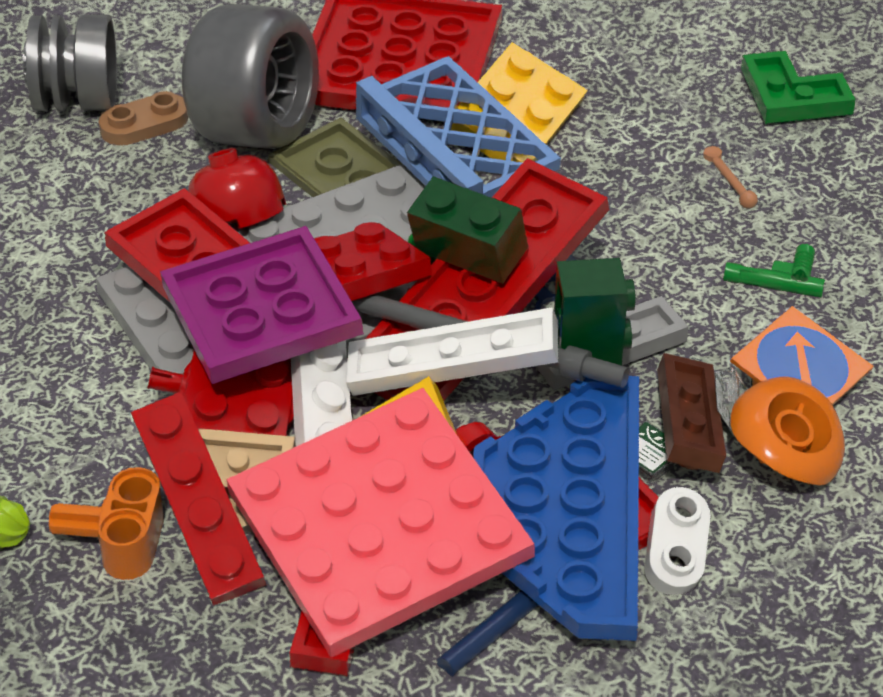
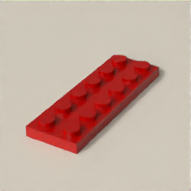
(555, 220)

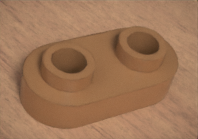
(143, 118)

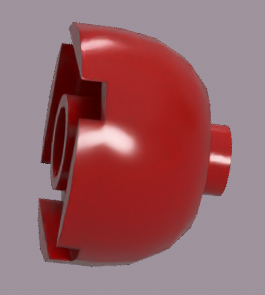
(238, 188)

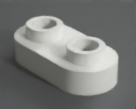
(677, 536)

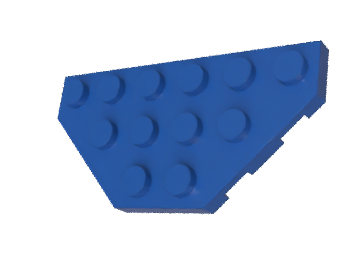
(576, 493)

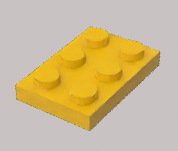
(531, 92)

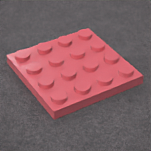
(379, 521)

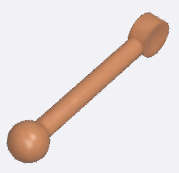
(747, 198)

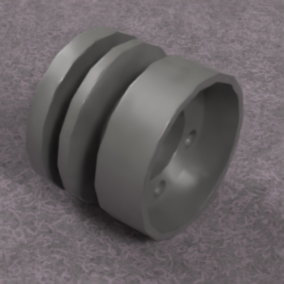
(71, 63)

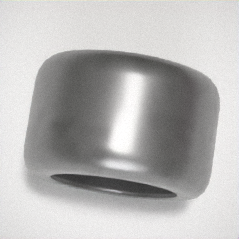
(250, 76)

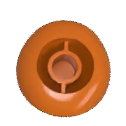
(790, 429)

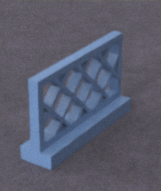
(425, 148)

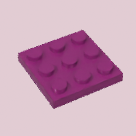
(260, 304)

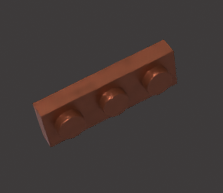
(690, 413)

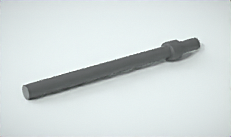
(572, 361)

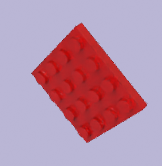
(396, 38)

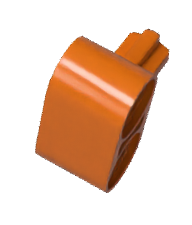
(125, 523)

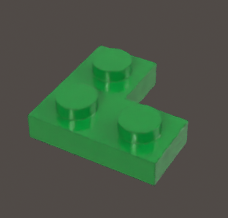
(787, 97)

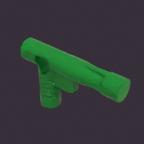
(783, 274)

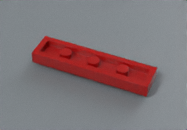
(198, 499)

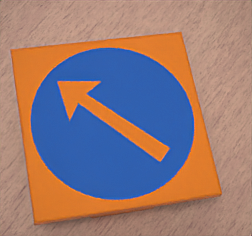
(804, 351)

